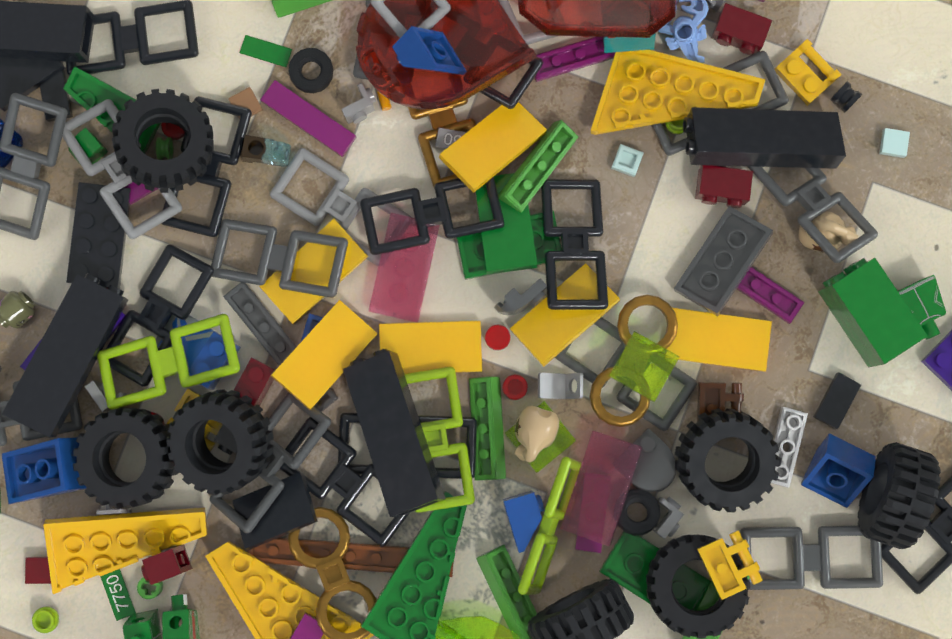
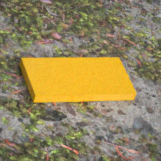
(492, 145)
(312, 266)
(551, 331)
(722, 340)
(434, 345)
(324, 354)

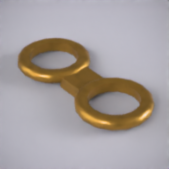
(622, 325)
(332, 574)

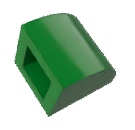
(90, 145)

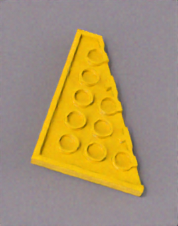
(663, 88)
(268, 599)

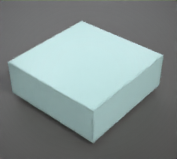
(894, 143)
(627, 160)

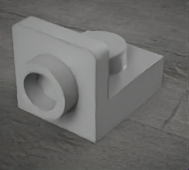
(97, 393)

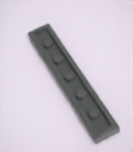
(267, 331)

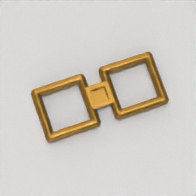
(439, 118)

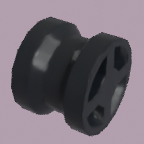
(846, 96)

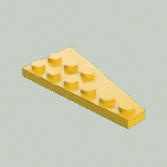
(104, 543)

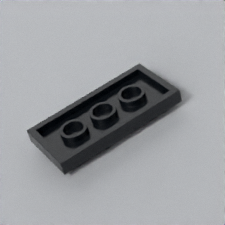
(97, 236)

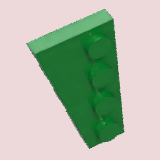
(91, 91)

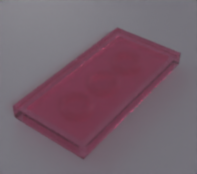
(402, 273)
(601, 488)

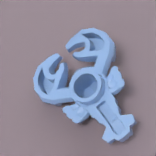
(685, 30)

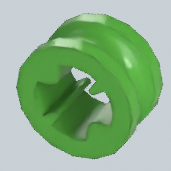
(164, 148)
(143, 592)

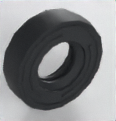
(311, 55)
(653, 513)

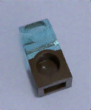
(265, 151)

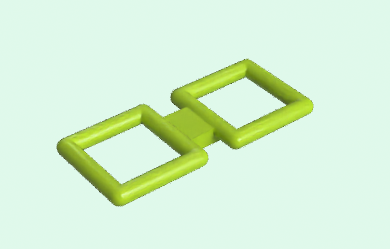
(168, 361)
(437, 439)
(548, 527)

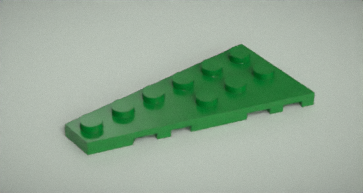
(417, 589)

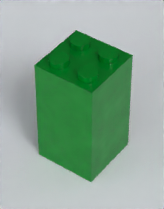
(871, 312)

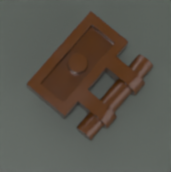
(713, 396)

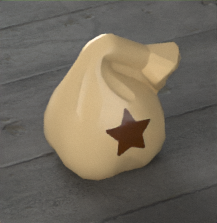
(832, 228)
(535, 431)

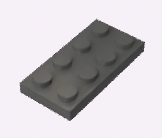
(723, 260)

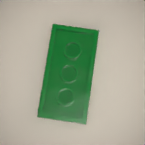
(512, 245)
(473, 254)
(630, 563)

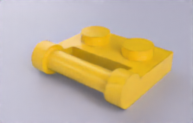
(801, 77)

